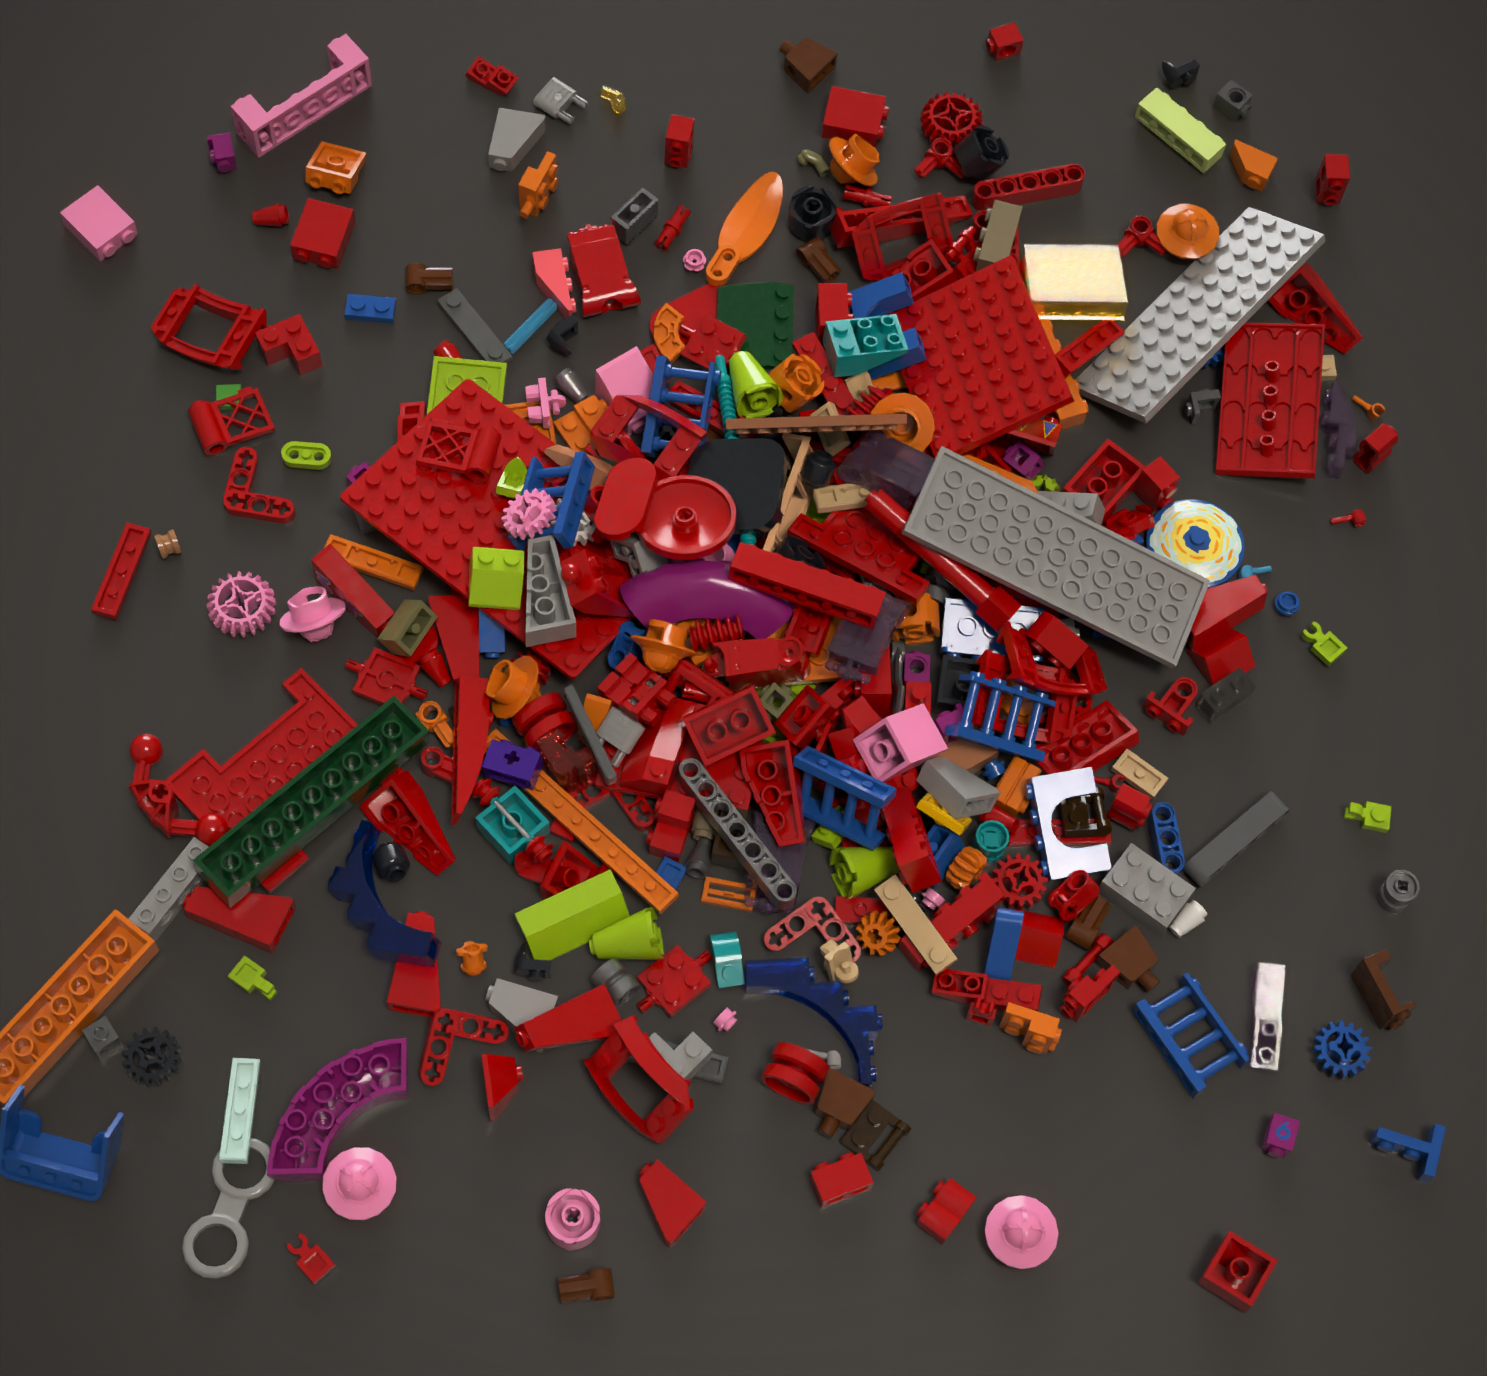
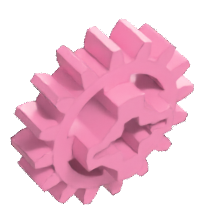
(529, 514)

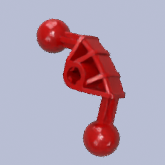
(158, 800)

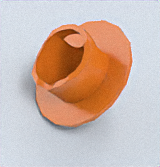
(853, 161)
(1187, 231)
(920, 420)
(663, 645)
(513, 687)

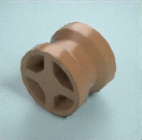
(167, 544)

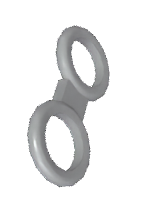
(228, 1214)

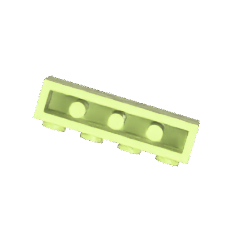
(1180, 130)

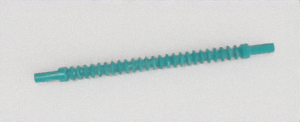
(728, 412)

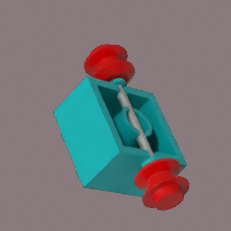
(512, 823)

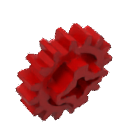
(1030, 885)

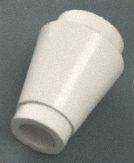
(1188, 918)

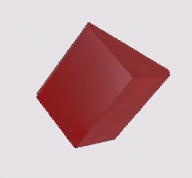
(1223, 656)
(805, 717)
(567, 871)
(1039, 939)

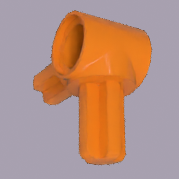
(437, 725)

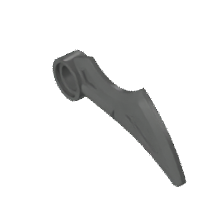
(897, 653)

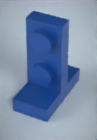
(1413, 1148)

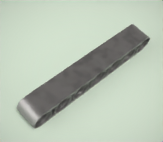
(738, 845)

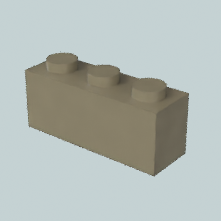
(999, 234)

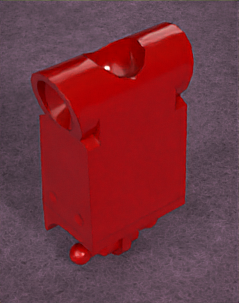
(601, 270)
(759, 661)

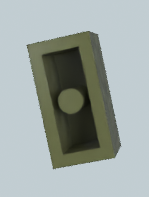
(407, 627)

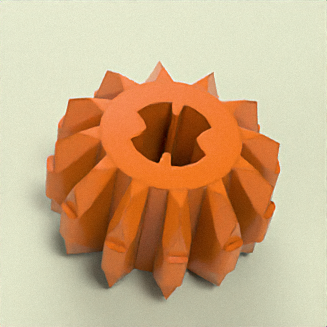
(966, 868)
(870, 935)

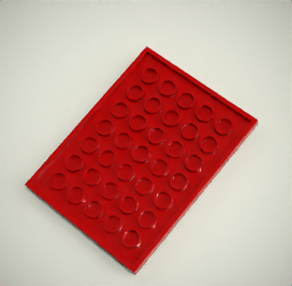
(984, 357)

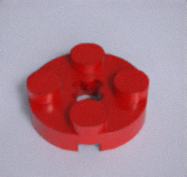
(1131, 522)

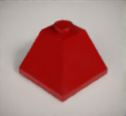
(500, 1081)

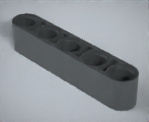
(1236, 839)

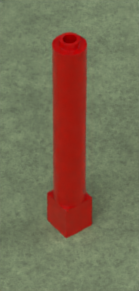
(993, 604)

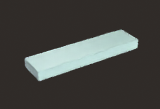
(240, 1111)

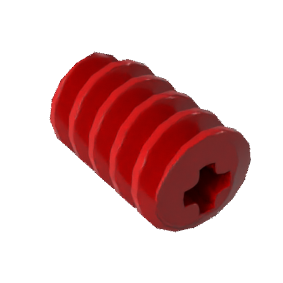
(867, 405)
(715, 633)

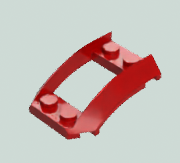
(867, 241)
(236, 342)
(619, 415)
(1025, 672)
(1059, 718)
(610, 1057)

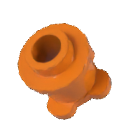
(472, 957)

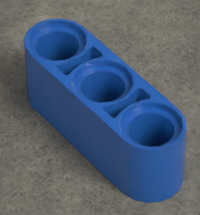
(1166, 829)
(1003, 943)

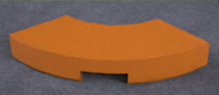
(666, 333)

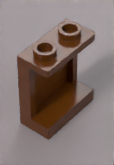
(1378, 993)

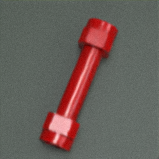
(1101, 943)

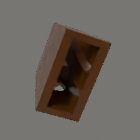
(808, 62)
(1133, 959)
(841, 1103)

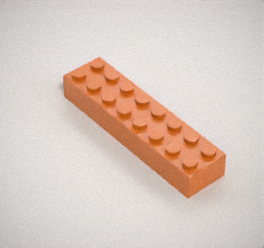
(71, 1002)

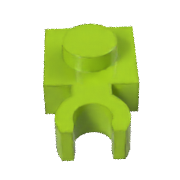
(1325, 646)
(826, 836)

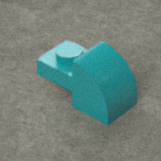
(727, 959)

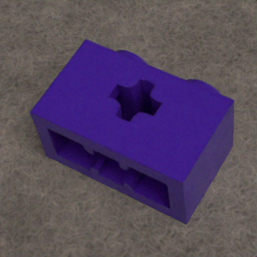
(520, 773)

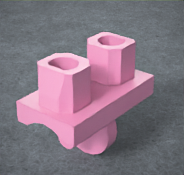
(541, 413)

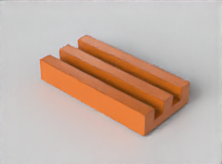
(722, 902)

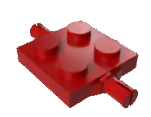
(710, 340)
(386, 676)
(674, 981)

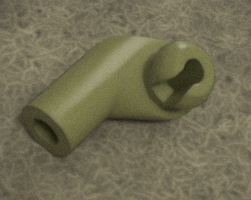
(815, 159)

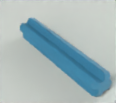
(522, 334)

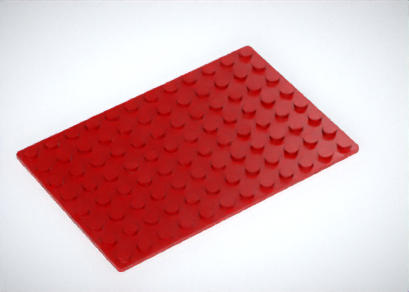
(446, 514)

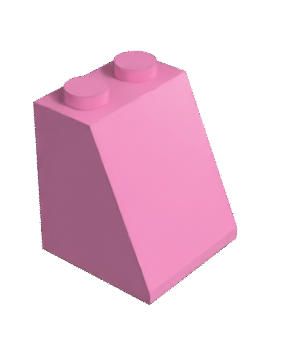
(626, 376)
(900, 743)

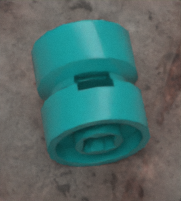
(991, 840)

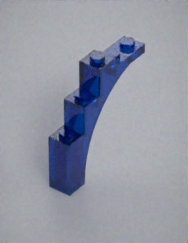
(356, 885)
(793, 979)

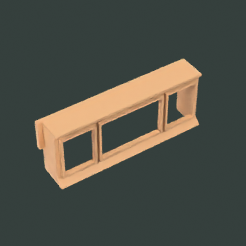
(796, 493)

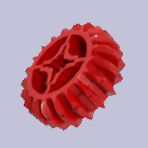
(954, 110)

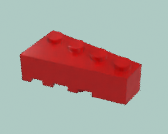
(910, 842)
(961, 918)

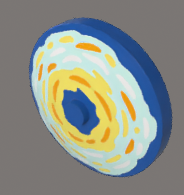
(1199, 539)

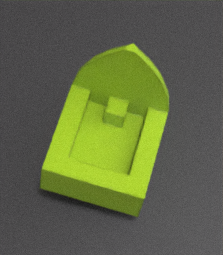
(512, 479)

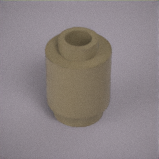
(702, 827)

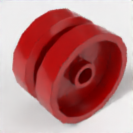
(543, 717)
(795, 1073)

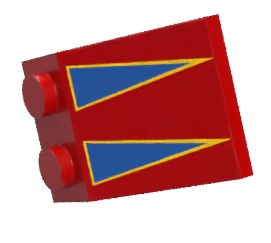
(1038, 435)

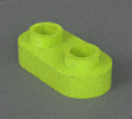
(307, 454)

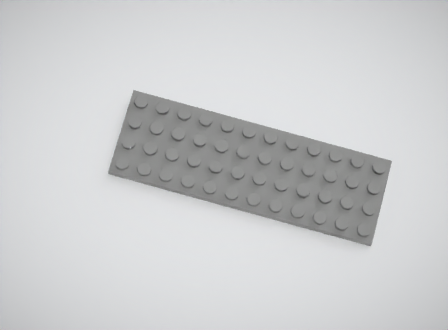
(1198, 314)
(1056, 557)

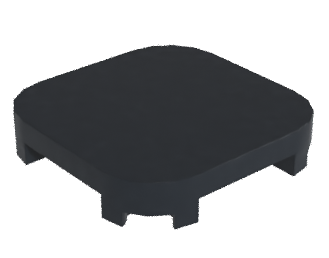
(752, 475)

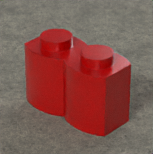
(1375, 448)
(1130, 808)
(945, 1210)

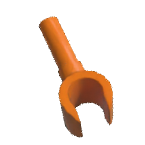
(1379, 408)

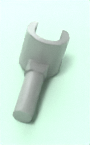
(833, 1058)

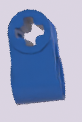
(624, 645)

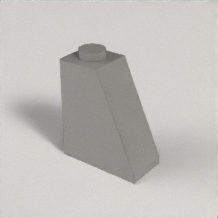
(514, 137)
(957, 788)
(518, 1003)

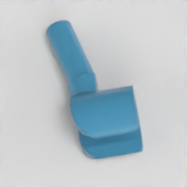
(1247, 571)

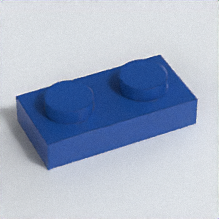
(370, 308)

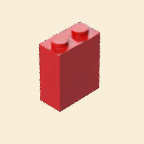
(854, 113)
(322, 233)

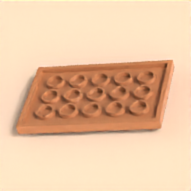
(816, 423)

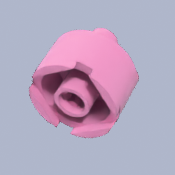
(574, 1203)

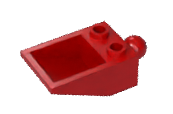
(594, 585)

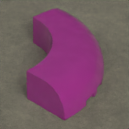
(703, 591)
(331, 1103)

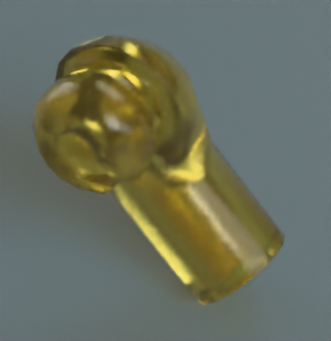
(616, 98)

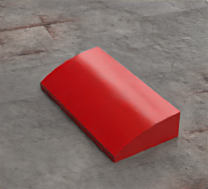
(1094, 742)

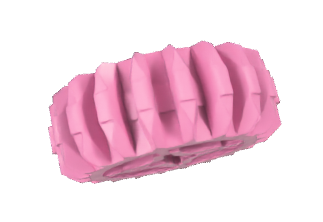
(223, 614)

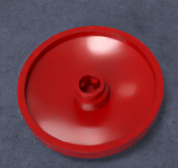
(688, 518)

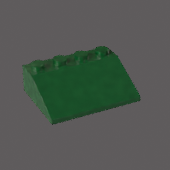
(761, 313)

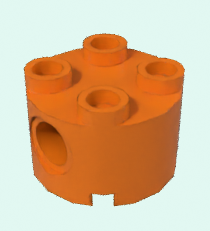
(798, 381)
(920, 623)

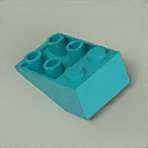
(862, 343)

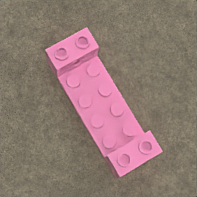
(267, 130)

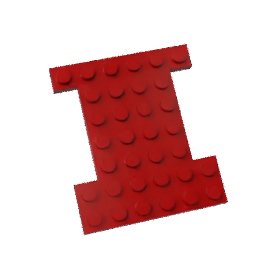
(865, 546)
(266, 763)

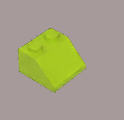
(496, 578)

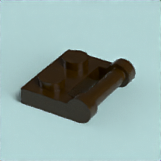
(1076, 817)
(869, 1128)

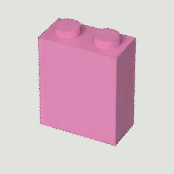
(99, 223)

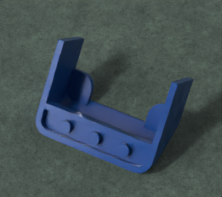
(52, 1160)

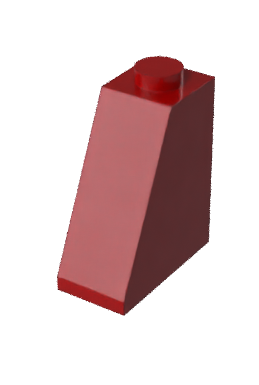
(669, 1201)

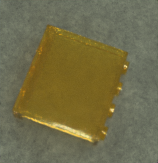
(1075, 281)

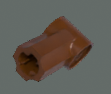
(814, 255)
(420, 278)
(1087, 925)
(594, 1285)

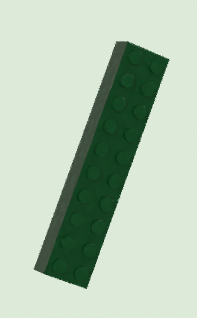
(311, 801)

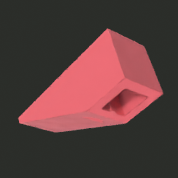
(552, 281)

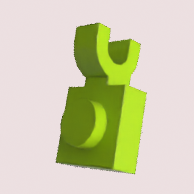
(1373, 815)
(250, 976)

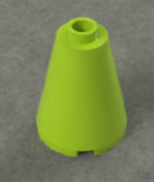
(752, 387)
(861, 868)
(630, 938)

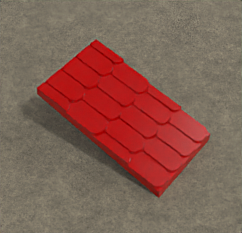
(1271, 401)

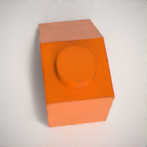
(1252, 165)
(596, 709)

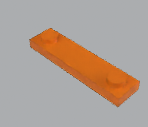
(378, 563)

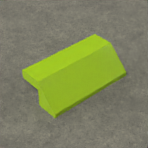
(571, 917)

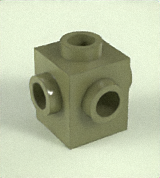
(773, 692)

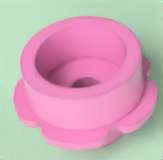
(694, 255)
(932, 899)
(725, 1020)

